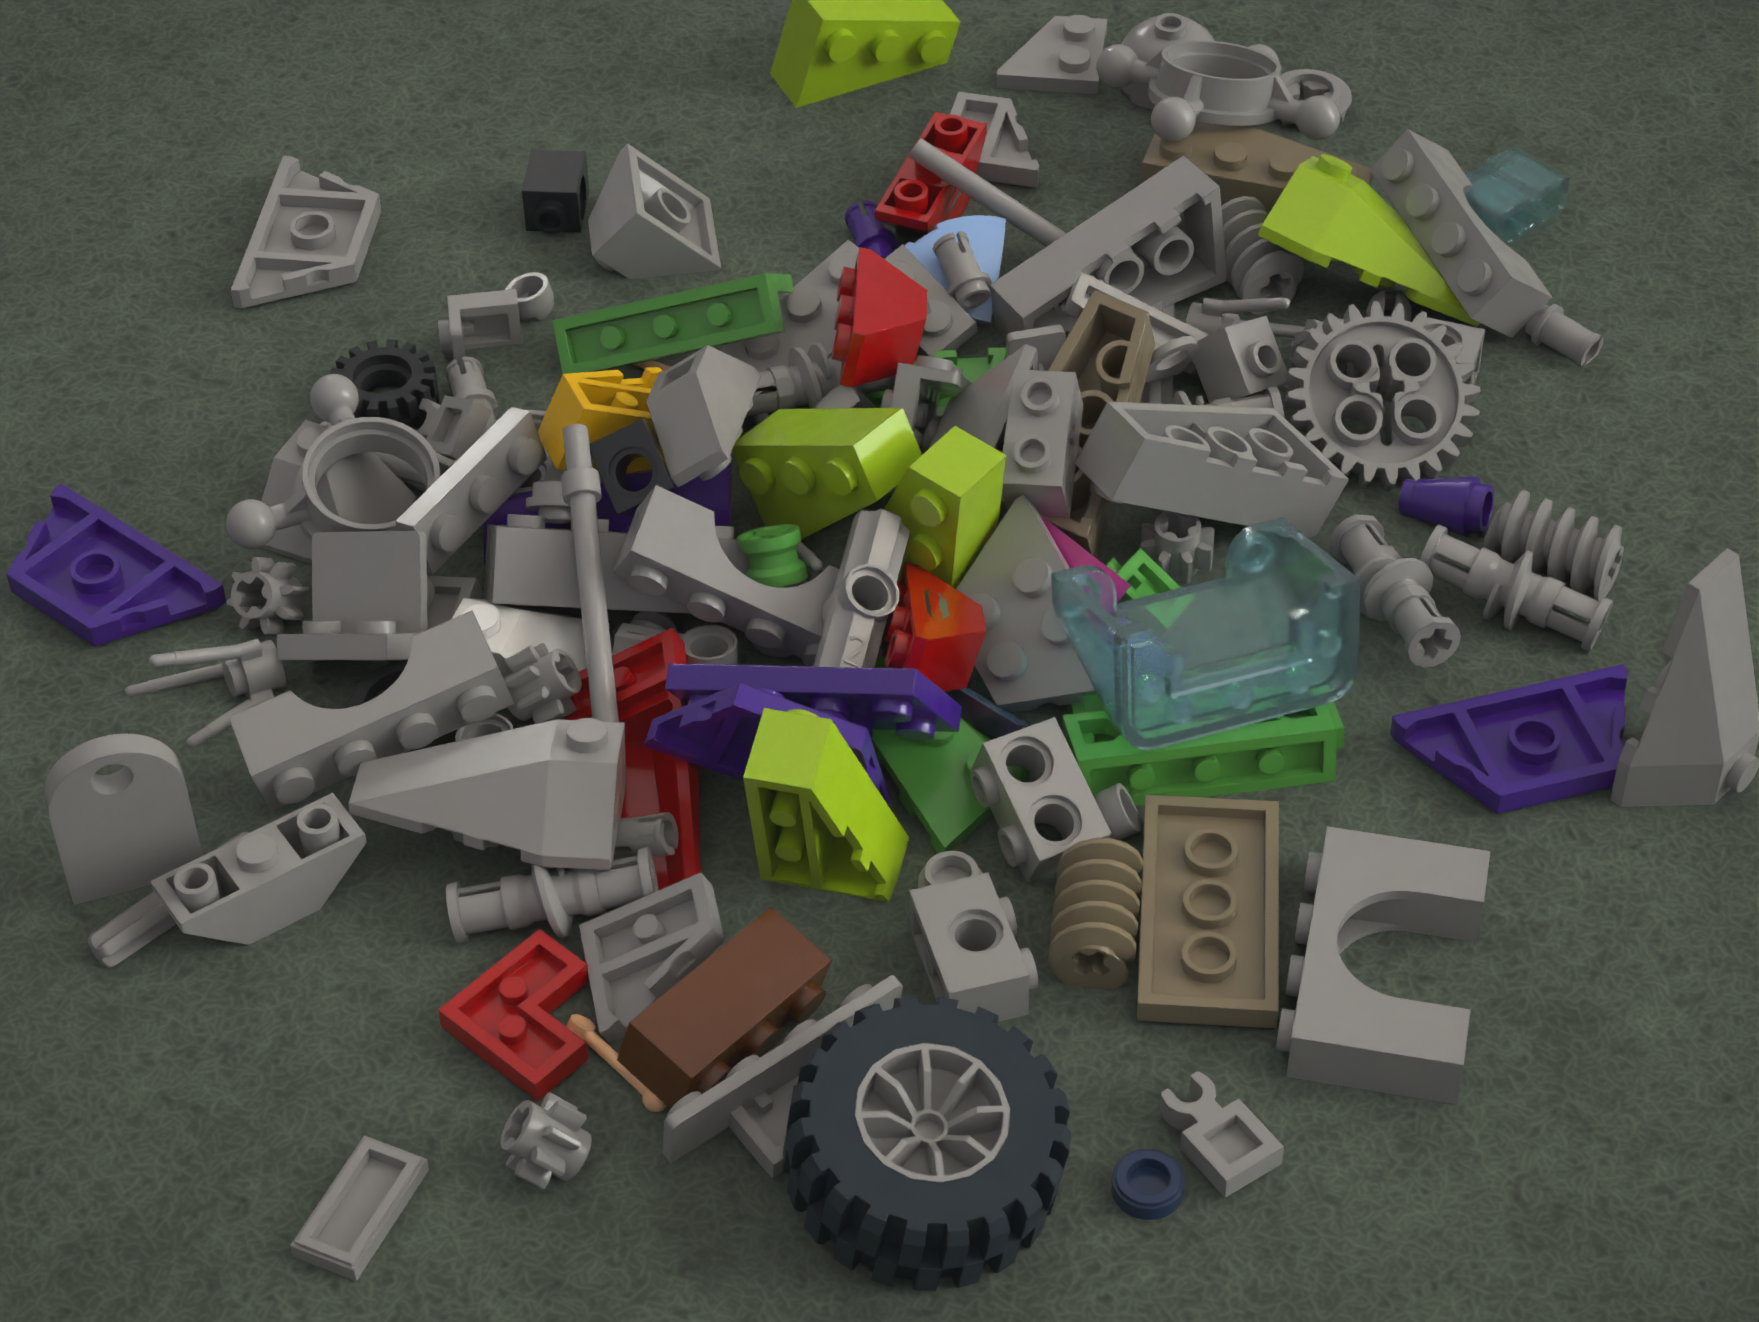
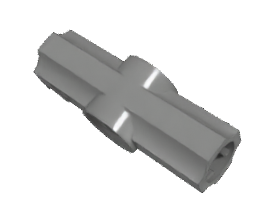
(869, 575)

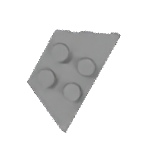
(306, 237)
(1025, 649)

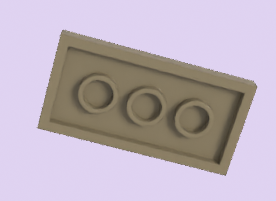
(1209, 912)

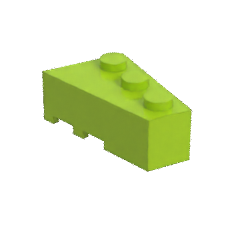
(858, 43)
(824, 462)

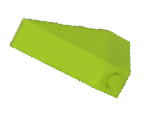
(1342, 219)

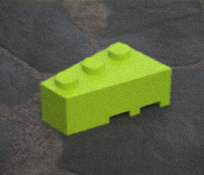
(950, 504)
(818, 810)

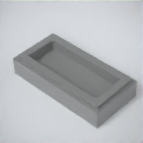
(359, 1208)

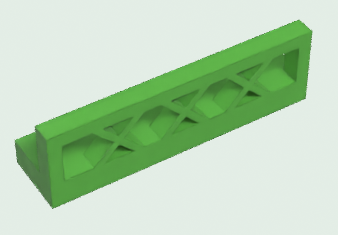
(672, 324)
(1232, 761)

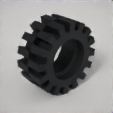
(391, 367)

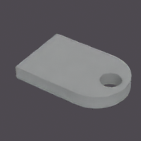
(121, 825)

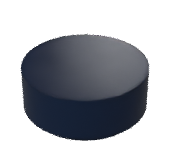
(1148, 1184)

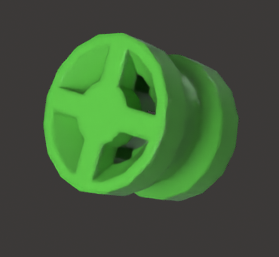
(773, 555)

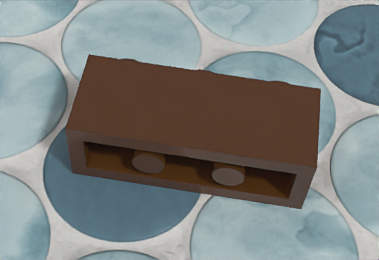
(725, 1009)

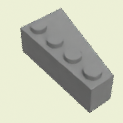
(1158, 229)
(539, 566)

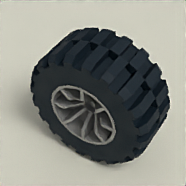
(925, 1142)

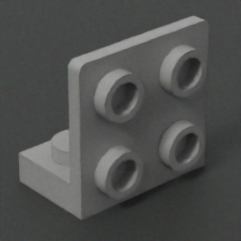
(364, 597)

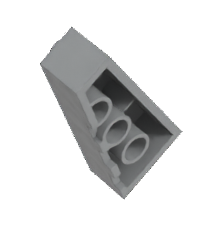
(1211, 464)

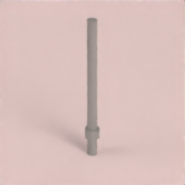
(582, 492)

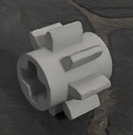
(1178, 544)
(267, 595)
(542, 684)
(546, 1140)

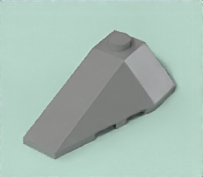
(1702, 703)
(530, 788)

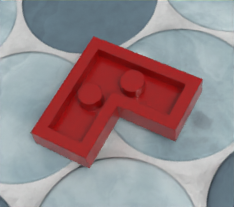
(509, 1018)

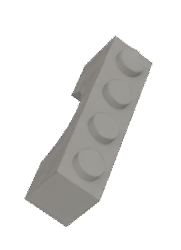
(1480, 269)
(678, 556)
(305, 748)

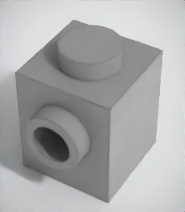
(1240, 361)

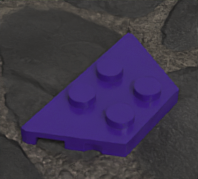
(105, 574)
(723, 727)
(1525, 740)

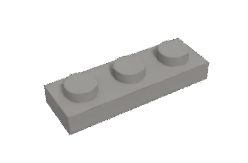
(475, 485)

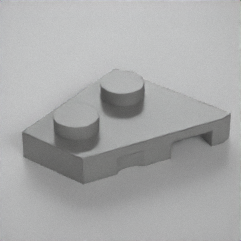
(1058, 57)
(1006, 144)
(648, 949)

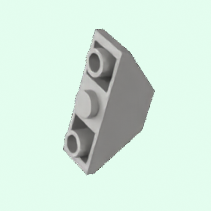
(701, 412)
(264, 876)

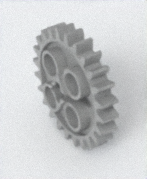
(1434, 397)

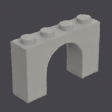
(1340, 1025)

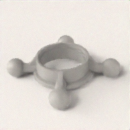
(1215, 86)
(335, 400)

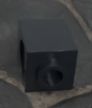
(555, 191)
(617, 451)

